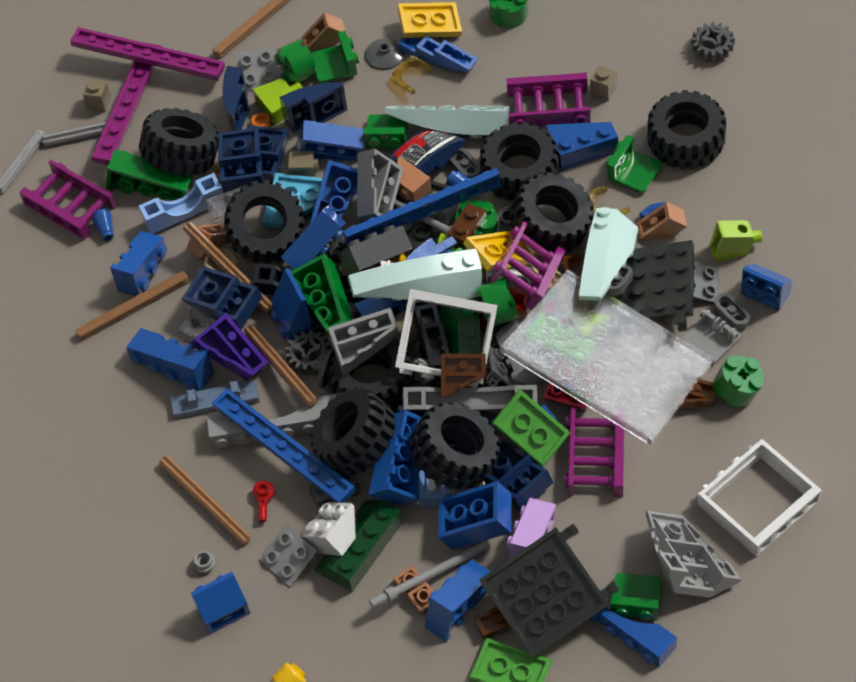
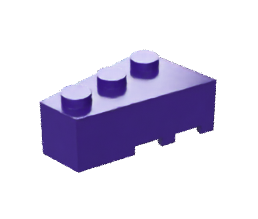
(230, 348)

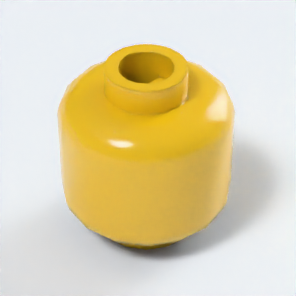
(289, 673)

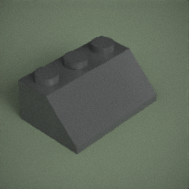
(368, 253)

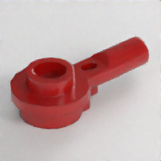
(263, 492)

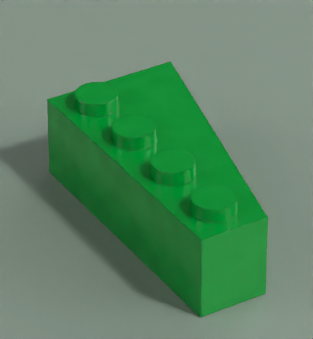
(134, 174)
(323, 291)

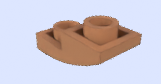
(418, 595)

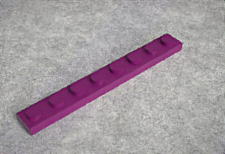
(148, 54)
(123, 112)

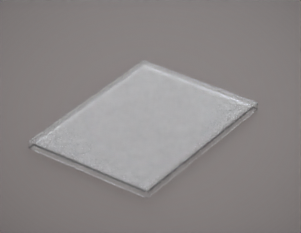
(608, 357)

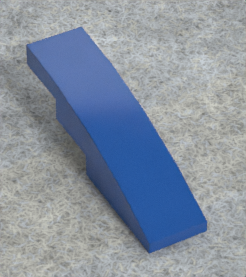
(442, 55)

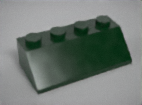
(461, 330)
(374, 528)

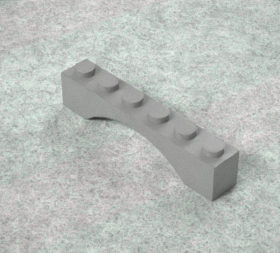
(484, 398)
(225, 433)

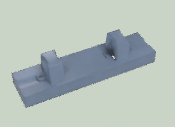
(186, 404)

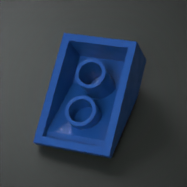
(290, 308)

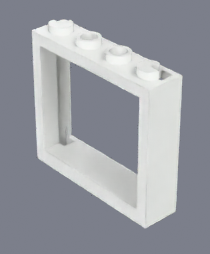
(443, 300)
(781, 524)

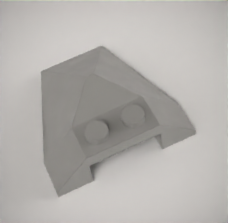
(686, 560)

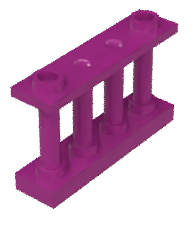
(549, 85)
(64, 216)
(546, 270)
(614, 461)

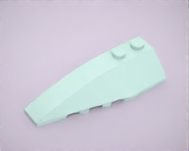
(466, 120)
(608, 247)
(443, 274)

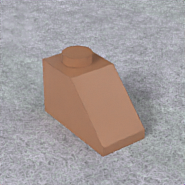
(323, 33)
(413, 183)
(662, 223)
(214, 233)

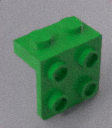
(336, 61)
(384, 132)
(631, 167)
(637, 596)

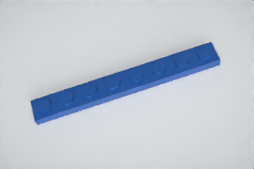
(426, 206)
(283, 446)

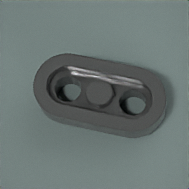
(467, 163)
(621, 282)
(734, 312)

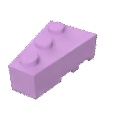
(535, 521)

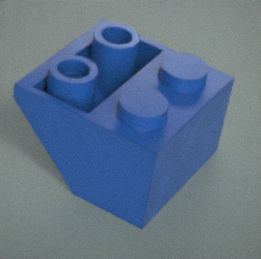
(765, 286)
(220, 602)

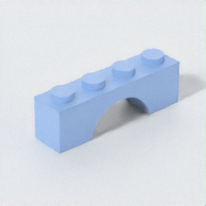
(162, 214)

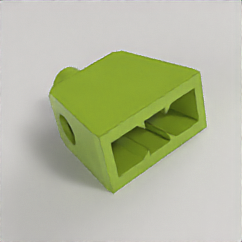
(268, 98)
(733, 239)

